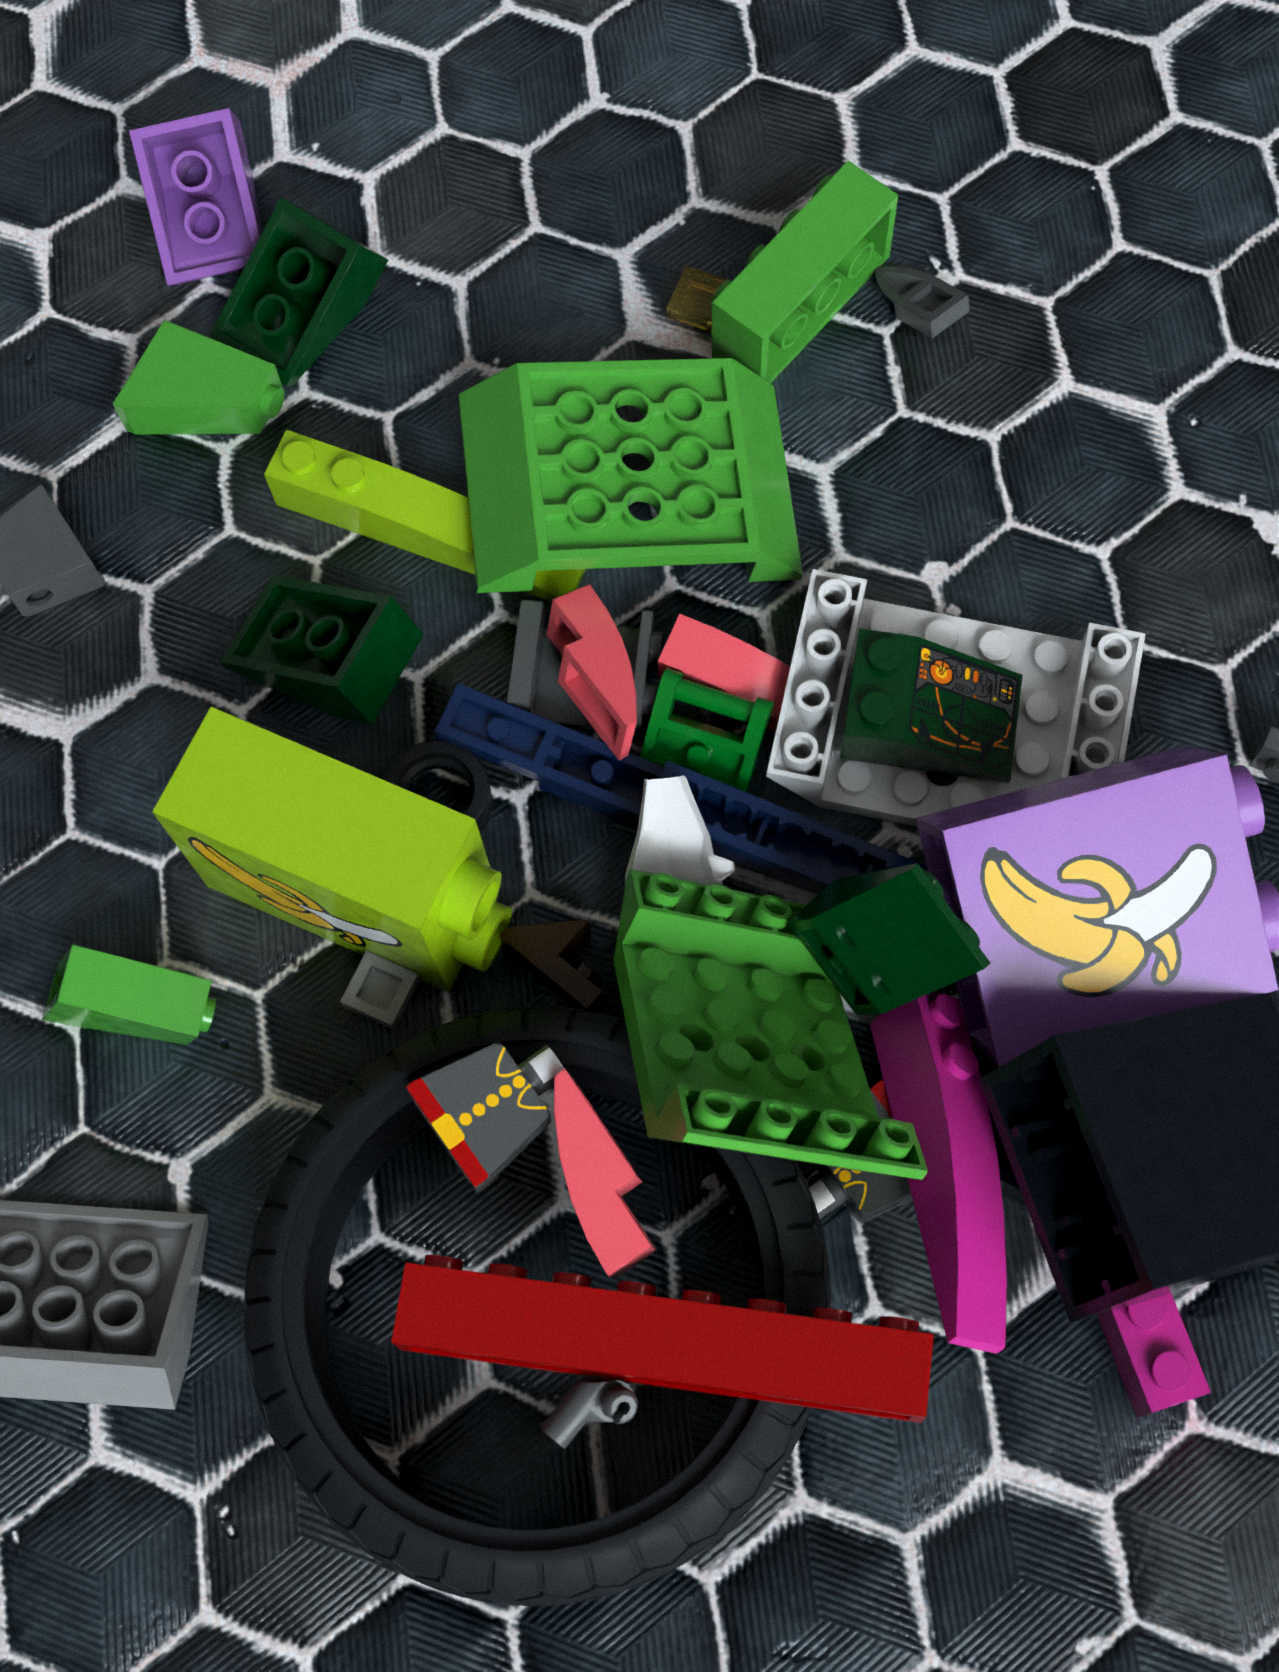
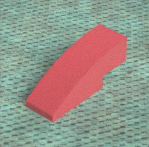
(724, 663)
(595, 666)
(597, 1179)

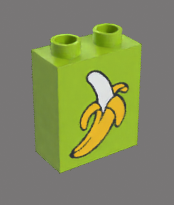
(334, 850)

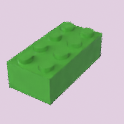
(804, 272)

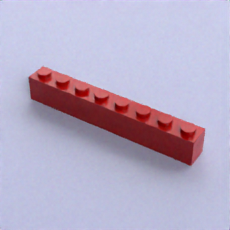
(665, 1340)

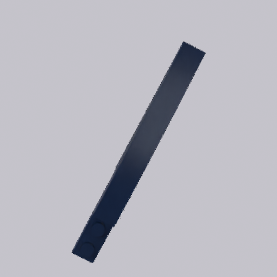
(588, 773)

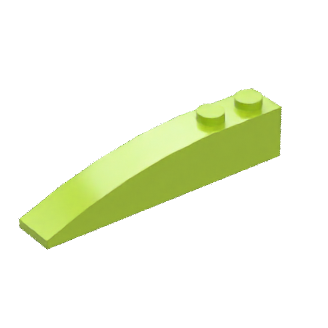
(385, 506)

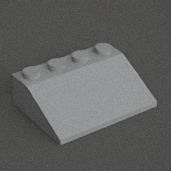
(97, 1302)

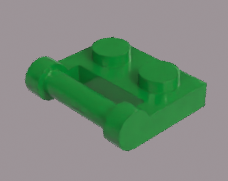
(700, 746)

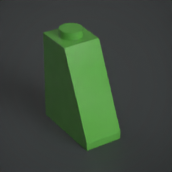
(198, 388)
(128, 997)

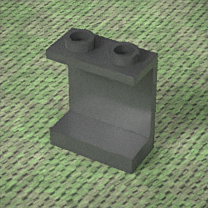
(538, 664)

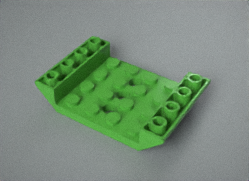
(554, 484)
(738, 986)

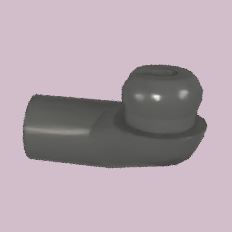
(590, 1402)

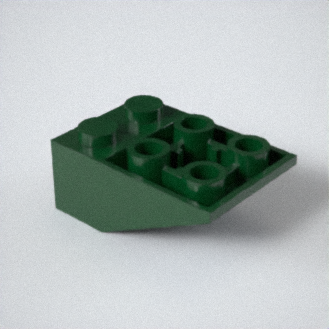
(887, 938)

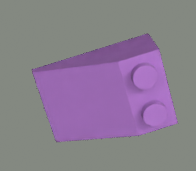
(199, 194)

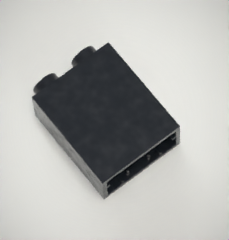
(1147, 1150)

